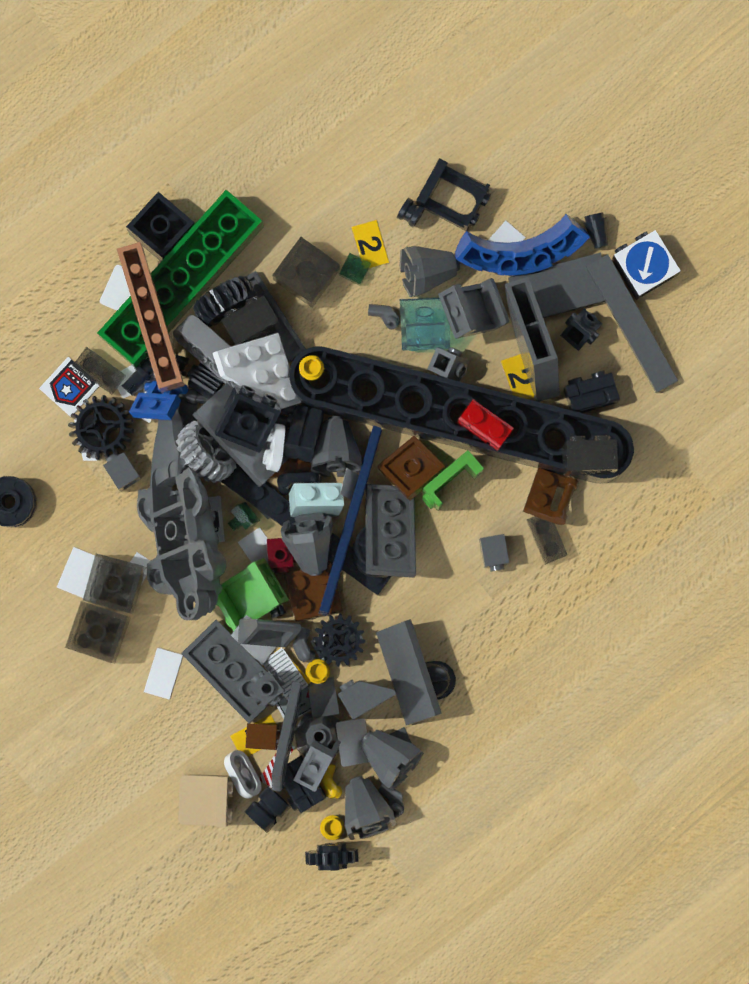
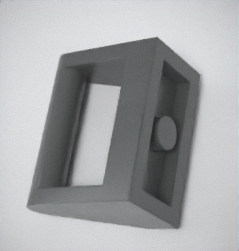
(267, 632)

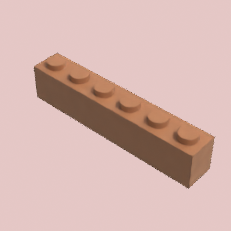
(150, 317)

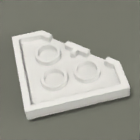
(260, 366)

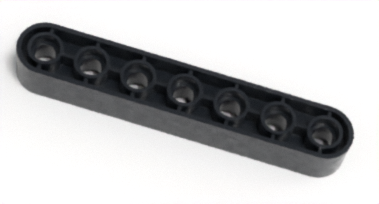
(439, 398)

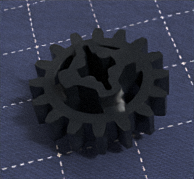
(347, 649)
(331, 856)

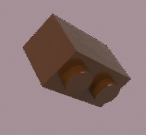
(262, 736)

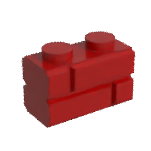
(485, 425)

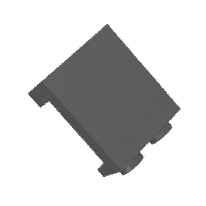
(473, 308)

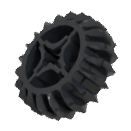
(222, 298)
(91, 430)

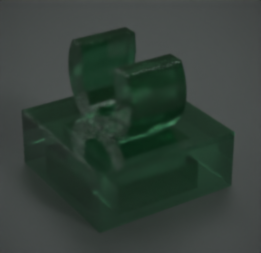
(355, 269)
(243, 517)

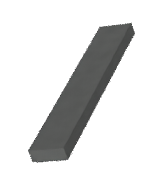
(631, 323)

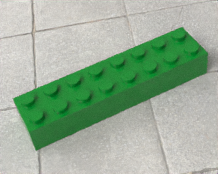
(186, 272)

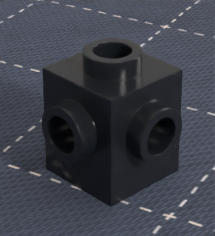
(581, 329)

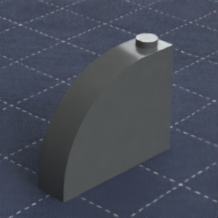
(533, 340)

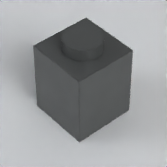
(121, 471)
(494, 552)

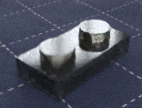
(99, 370)
(546, 539)

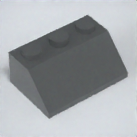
(363, 696)

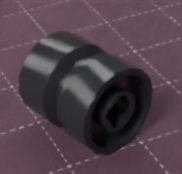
(267, 809)

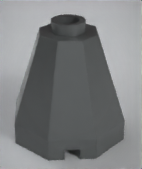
(426, 268)
(336, 449)
(309, 541)
(309, 726)
(390, 757)
(365, 809)

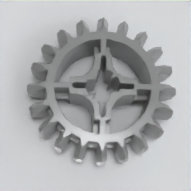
(204, 453)

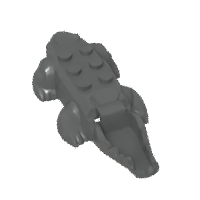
(183, 528)

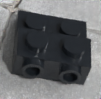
(248, 418)

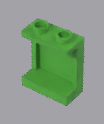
(465, 461)
(250, 593)

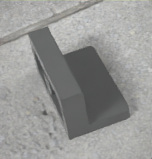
(315, 765)

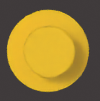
(311, 368)
(317, 671)
(332, 827)

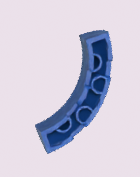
(525, 255)

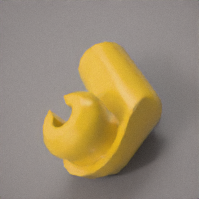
(328, 785)

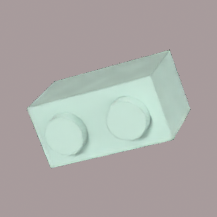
(316, 498)

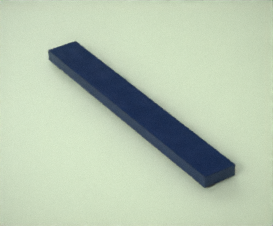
(350, 521)

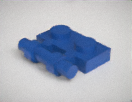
(156, 404)

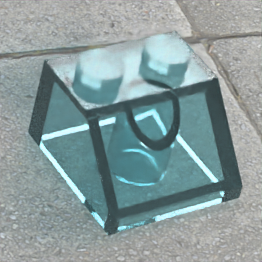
(423, 324)

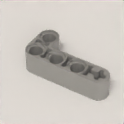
(201, 343)

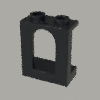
(477, 190)

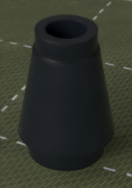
(597, 229)

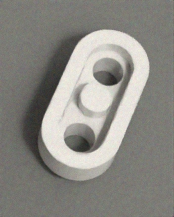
(274, 454)
(242, 774)

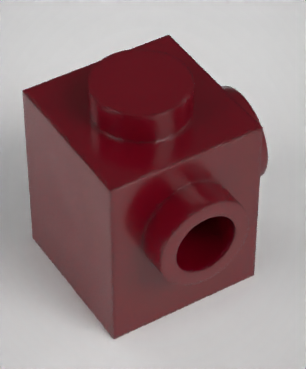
(279, 556)

